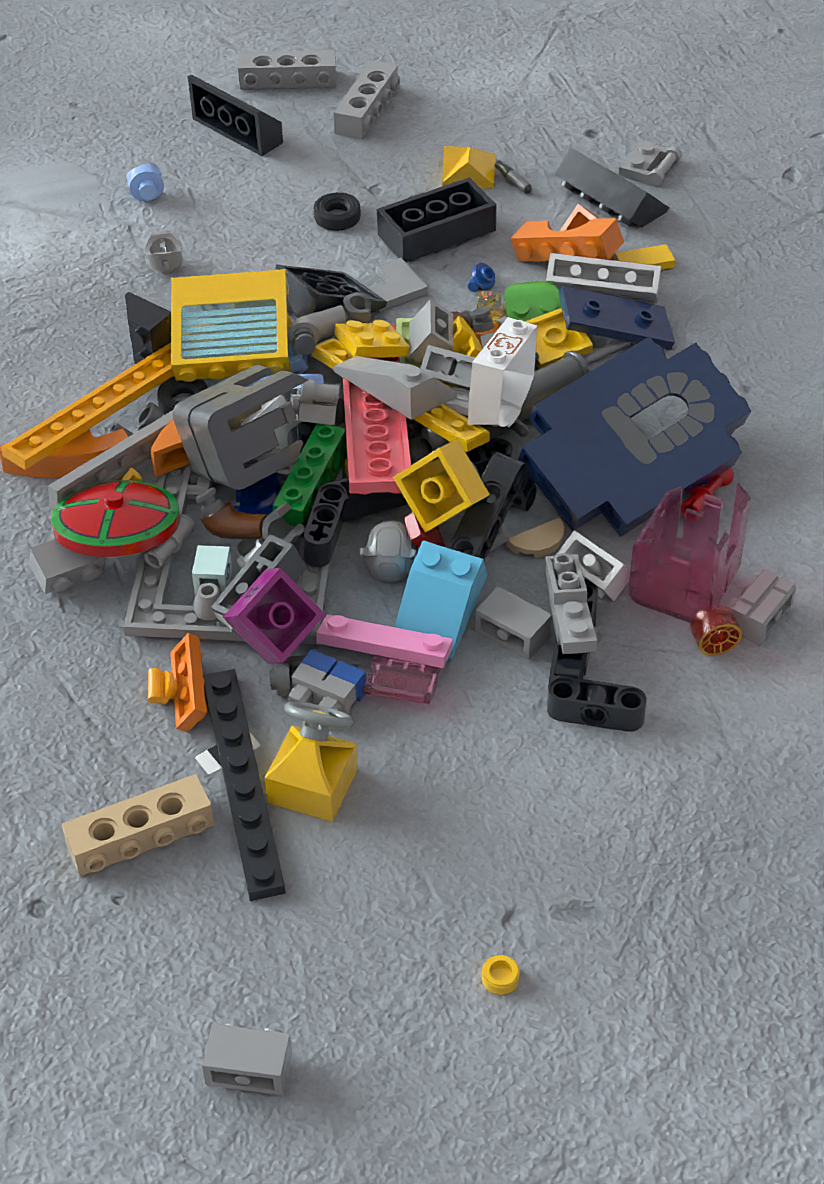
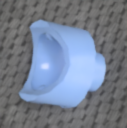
(145, 182)

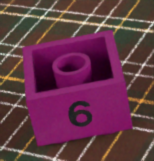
(274, 616)

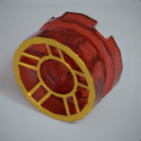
(716, 630)

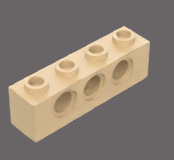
(138, 825)

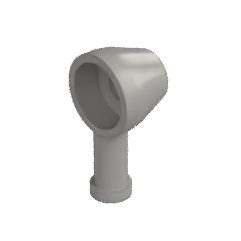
(204, 599)

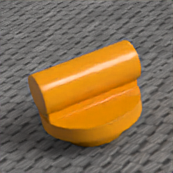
(161, 686)

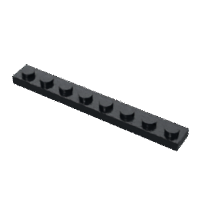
(243, 786)

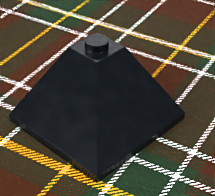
(322, 289)

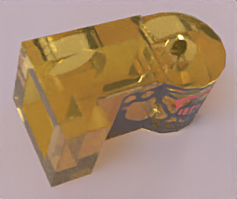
(491, 300)

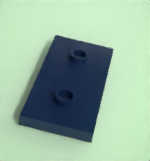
(615, 317)

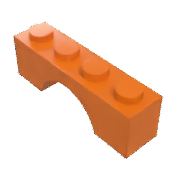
(593, 240)

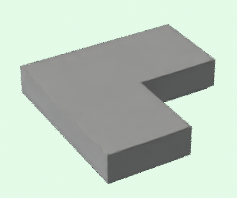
(400, 283)

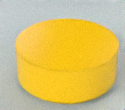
(500, 975)

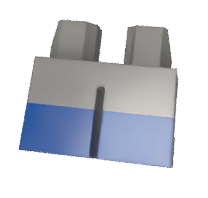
(327, 683)

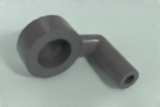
(146, 416)
(282, 675)

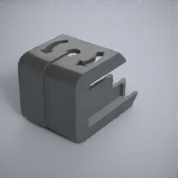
(218, 443)

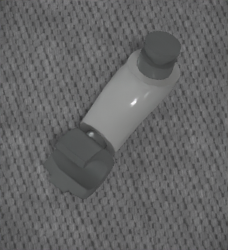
(319, 326)

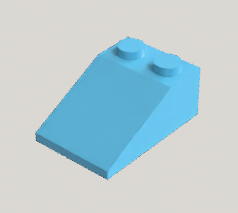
(441, 592)

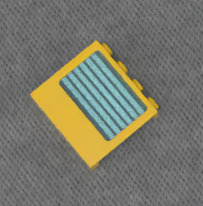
(229, 324)

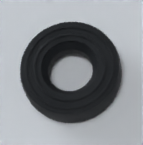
(337, 201)
(171, 387)

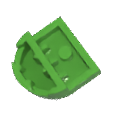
(530, 300)

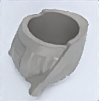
(389, 552)

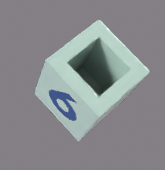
(213, 566)

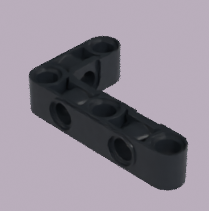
(481, 522)
(591, 701)

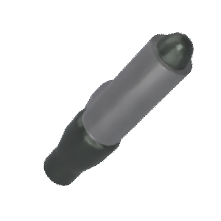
(512, 177)

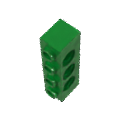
(315, 466)

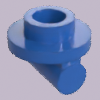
(482, 277)

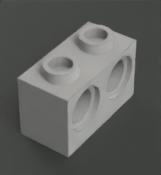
(448, 367)

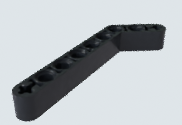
(337, 505)

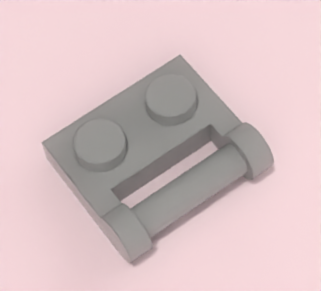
(644, 158)

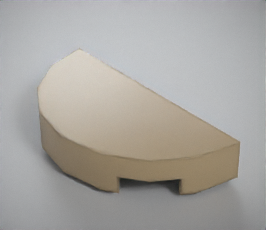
(539, 540)

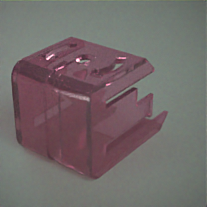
(689, 572)

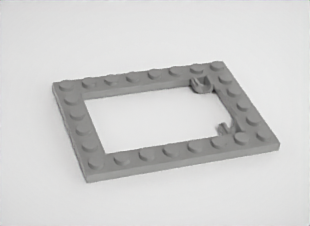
(147, 610)

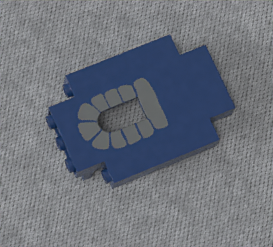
(600, 461)

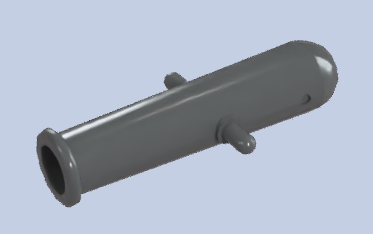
(544, 383)

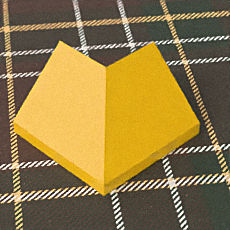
(468, 162)

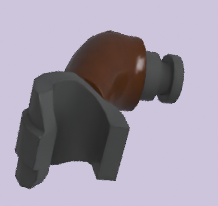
(227, 522)

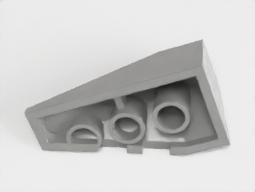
(396, 384)

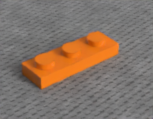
(187, 671)

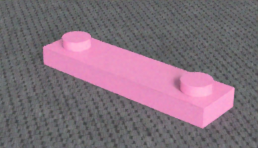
(384, 641)

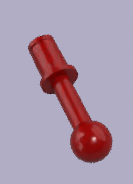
(698, 493)

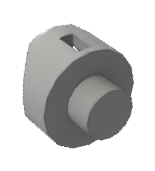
(163, 258)

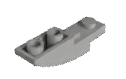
(569, 604)

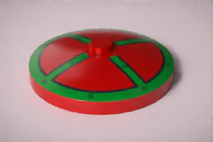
(115, 518)

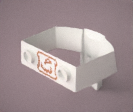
(499, 376)

